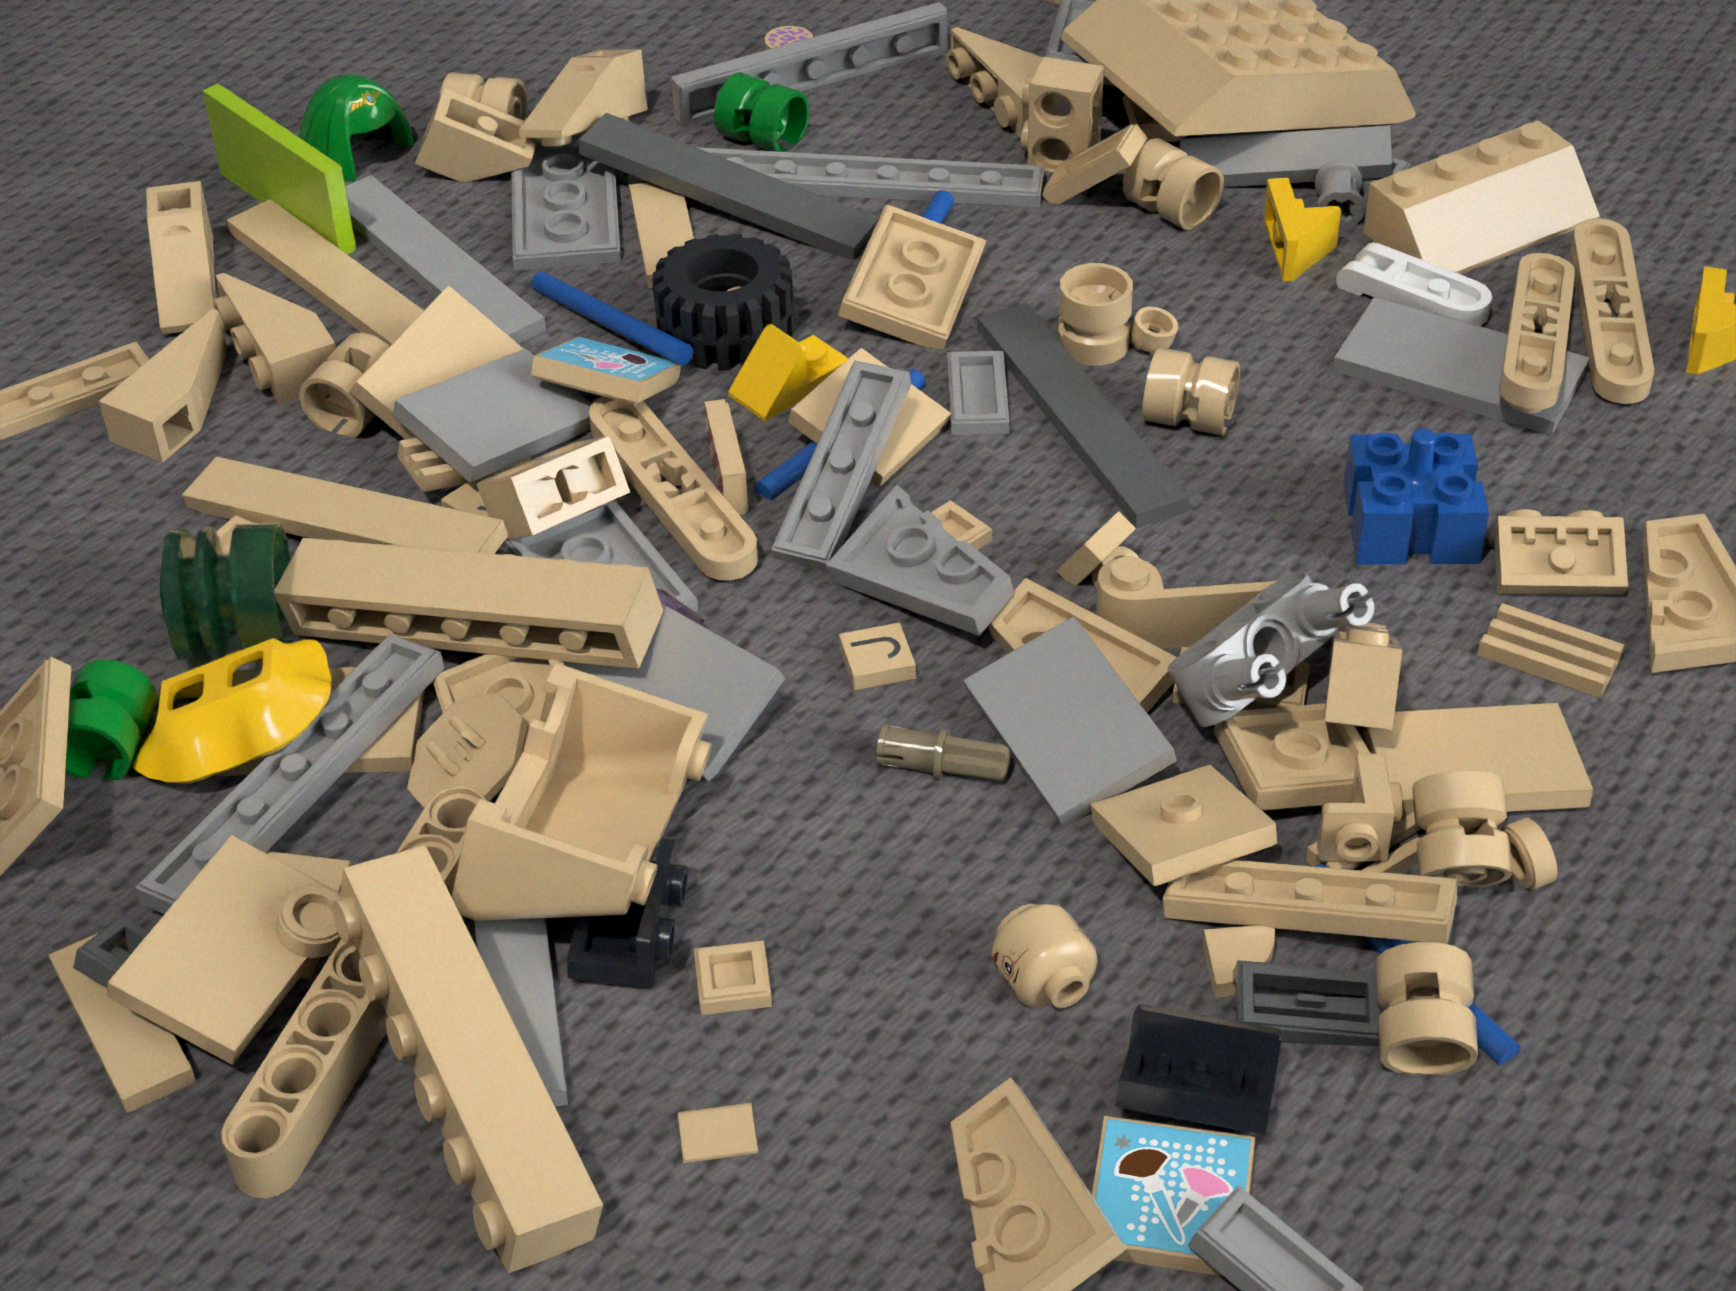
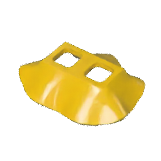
(236, 722)

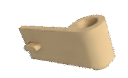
(1136, 601)

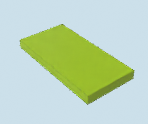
(279, 166)

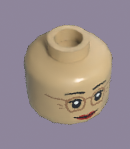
(1042, 955)

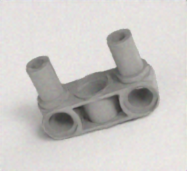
(1283, 626)

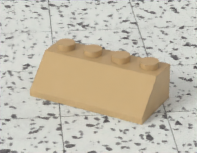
(1482, 200)

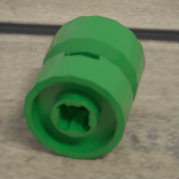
(760, 112)
(107, 716)

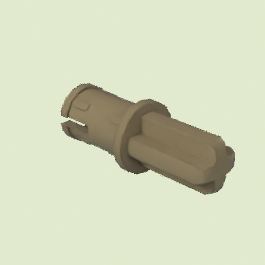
(941, 753)

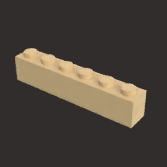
(471, 601)
(466, 1060)

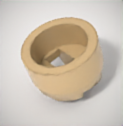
(1157, 320)

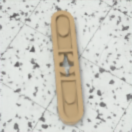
(1618, 345)
(1533, 360)
(700, 516)

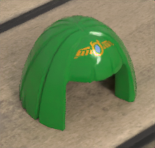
(349, 107)

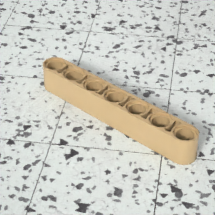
(326, 1039)

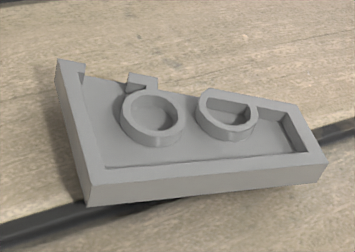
(921, 567)

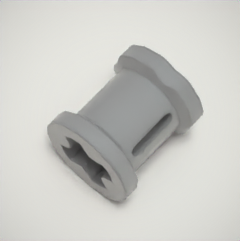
(1339, 185)

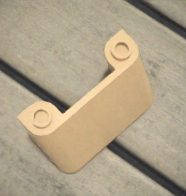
(581, 804)

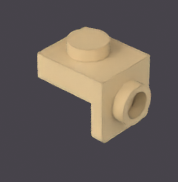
(1364, 826)

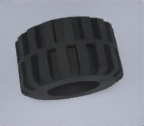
(716, 322)

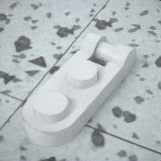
(1415, 283)

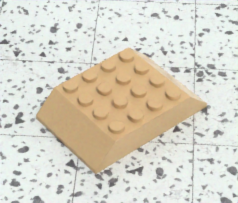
(1238, 65)

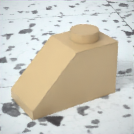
(472, 140)

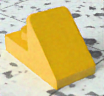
(1298, 233)
(1713, 324)
(782, 372)

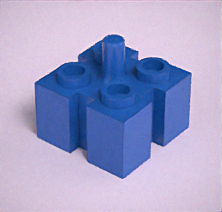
(1415, 498)

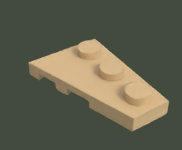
(1688, 594)
(1037, 610)
(1026, 1199)

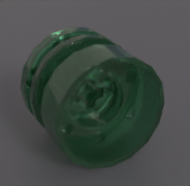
(215, 592)

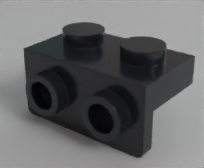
(630, 945)
(1199, 1070)

